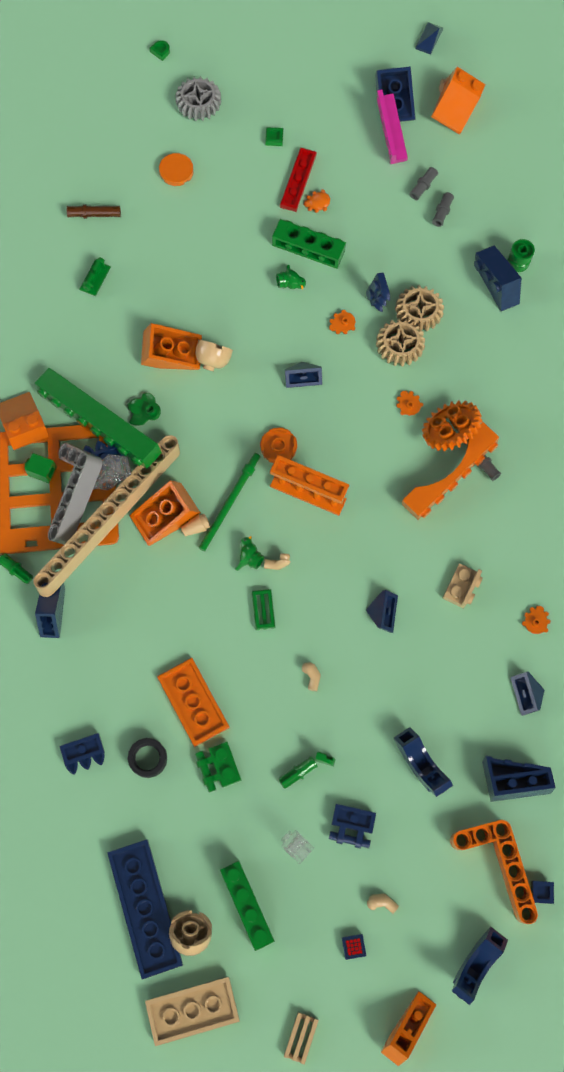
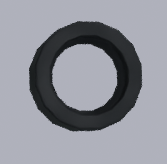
(132, 757)

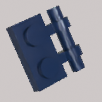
(353, 819)

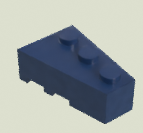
(516, 780)

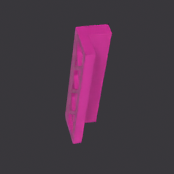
(391, 127)

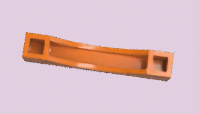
(424, 497)

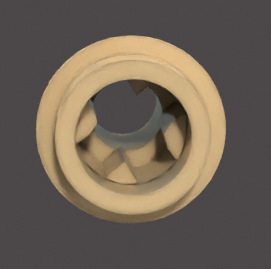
(196, 525)

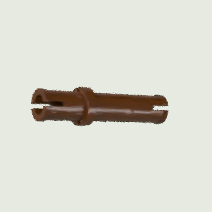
(93, 211)

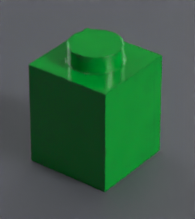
(40, 468)

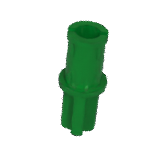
(15, 568)
(297, 772)

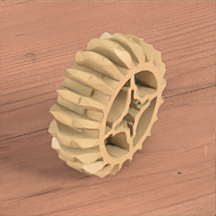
(428, 303)
(409, 336)

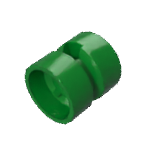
(521, 254)

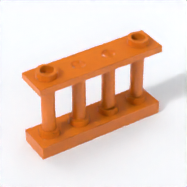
(308, 485)

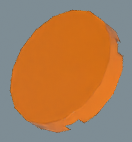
(176, 169)
(278, 442)

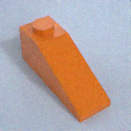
(408, 1029)

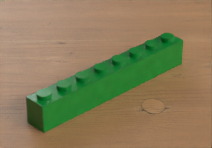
(98, 418)

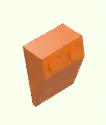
(458, 100)
(169, 348)
(22, 421)
(164, 512)

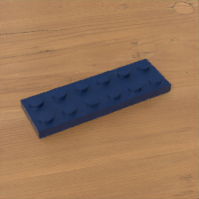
(144, 908)

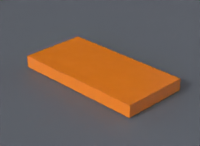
(193, 702)

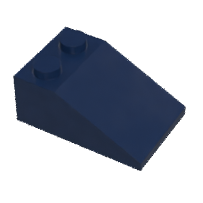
(400, 83)

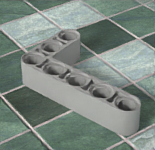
(77, 492)

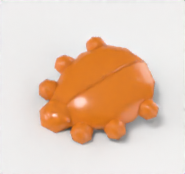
(317, 201)
(342, 322)
(409, 403)
(536, 620)

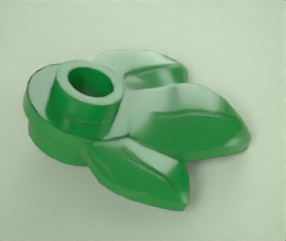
(141, 409)

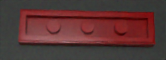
(298, 179)

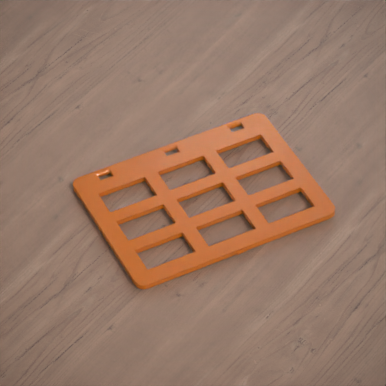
(14, 540)

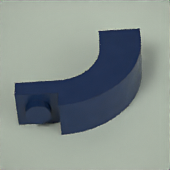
(421, 763)
(477, 964)

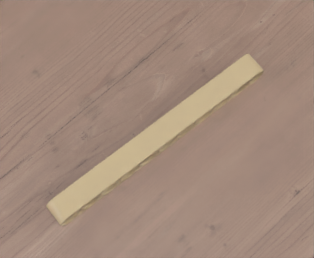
(104, 521)

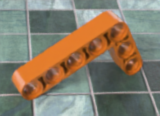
(505, 862)

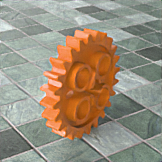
(463, 417)

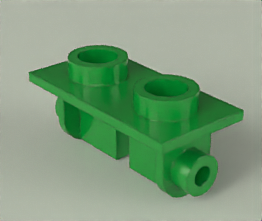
(95, 277)

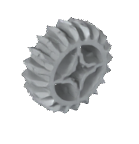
(189, 93)

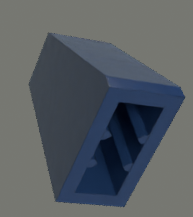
(50, 612)

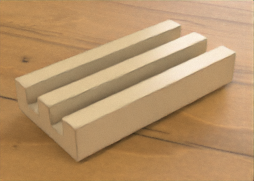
(295, 1057)

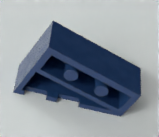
(499, 277)

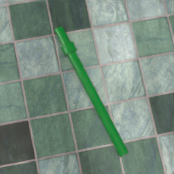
(247, 471)

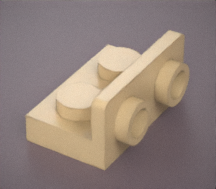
(462, 585)

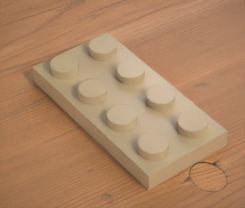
(192, 1011)

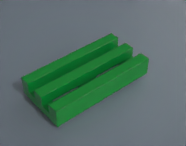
(263, 626)

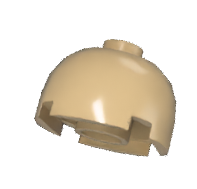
(212, 355)
(190, 932)

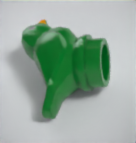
(290, 279)
(249, 554)

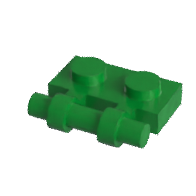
(224, 765)

